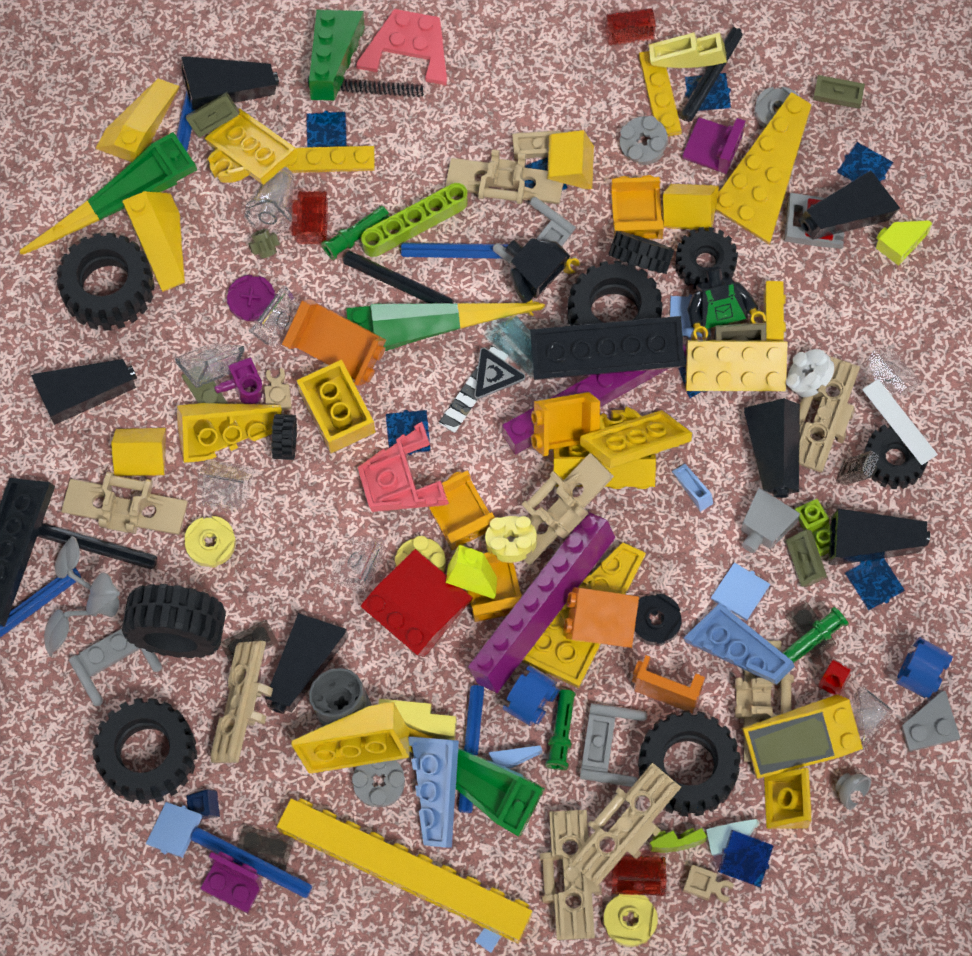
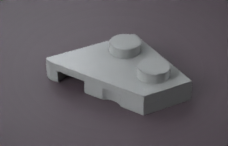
(931, 725)

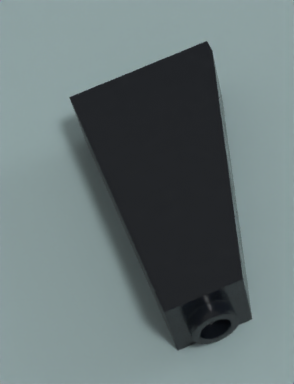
(211, 78)
(850, 208)
(82, 387)
(776, 444)
(871, 536)
(304, 658)

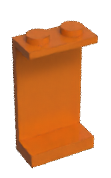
(333, 339)

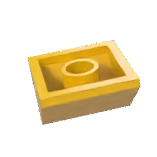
(571, 159)
(689, 206)
(139, 452)
(788, 800)

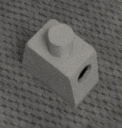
(767, 521)

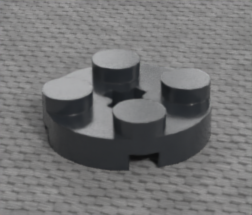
(670, 616)

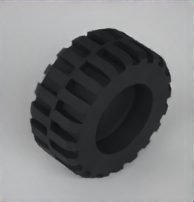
(613, 280)
(113, 308)
(173, 621)
(711, 736)
(162, 779)

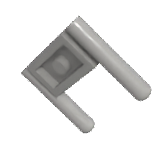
(557, 229)
(102, 656)
(599, 743)

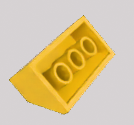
(635, 473)

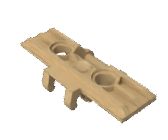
(505, 175)
(830, 418)
(567, 510)
(122, 513)
(754, 698)
(240, 702)
(631, 828)
(570, 922)

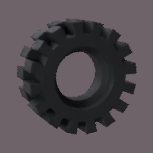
(284, 436)

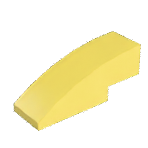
(688, 51)
(420, 717)

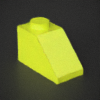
(902, 239)
(472, 572)

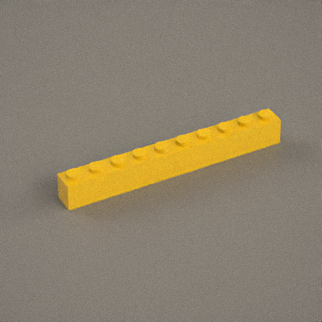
(405, 870)

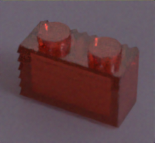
(630, 26)
(311, 217)
(639, 876)

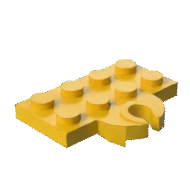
(246, 150)
(633, 436)

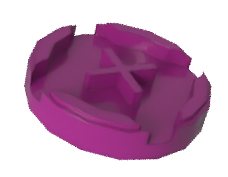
(249, 297)

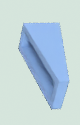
(694, 487)
(514, 757)

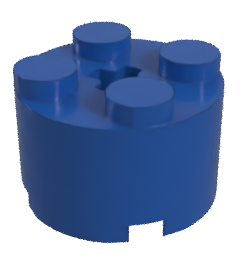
(923, 667)
(530, 696)

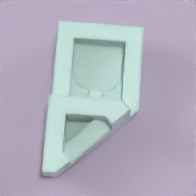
(719, 835)

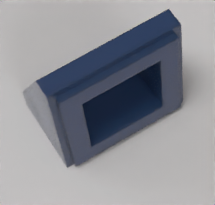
(204, 803)

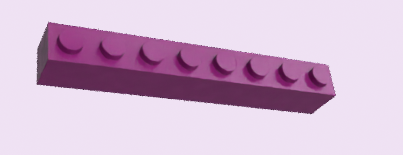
(604, 387)
(541, 602)

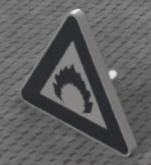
(494, 374)

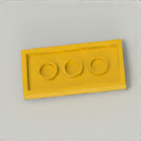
(736, 365)

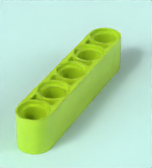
(419, 210)

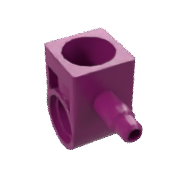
(243, 375)

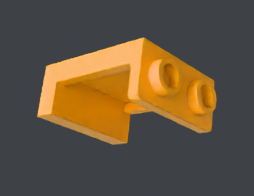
(637, 206)
(563, 421)
(466, 513)
(507, 592)

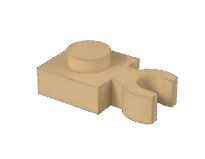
(278, 393)
(703, 884)

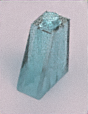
(514, 339)

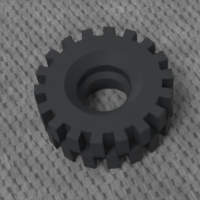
(700, 243)
(641, 252)
(887, 473)

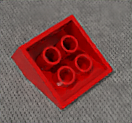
(416, 603)

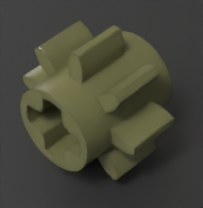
(264, 243)

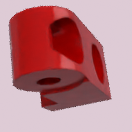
(835, 678)

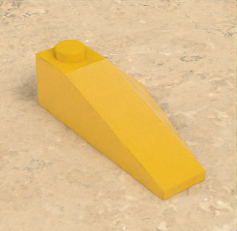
(138, 124)
(159, 233)
(214, 426)

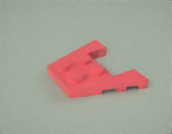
(411, 36)
(390, 481)

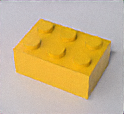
(336, 406)

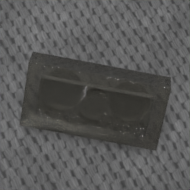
(858, 468)
(801, 621)
(258, 632)

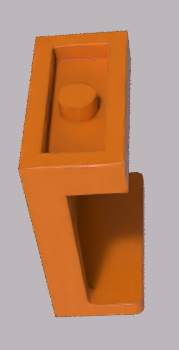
(601, 617)
(666, 689)

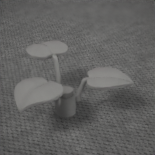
(101, 599)

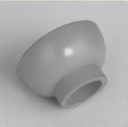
(848, 784)

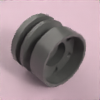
(337, 695)

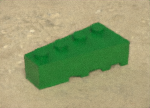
(333, 46)

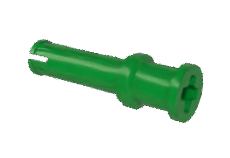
(347, 237)
(821, 631)
(560, 741)

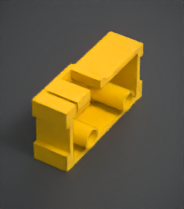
(774, 310)

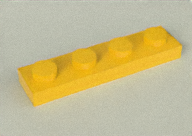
(660, 94)
(333, 159)

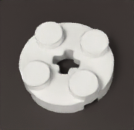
(799, 375)

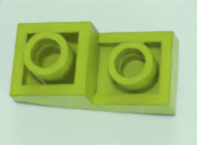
(814, 518)
(669, 842)

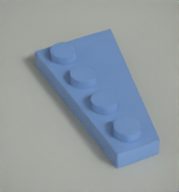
(737, 643)
(436, 779)

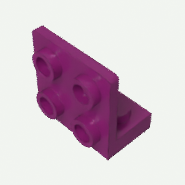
(714, 144)
(232, 883)

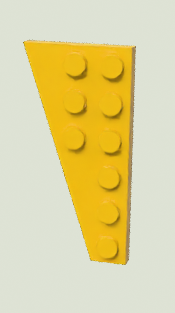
(760, 181)
(570, 658)

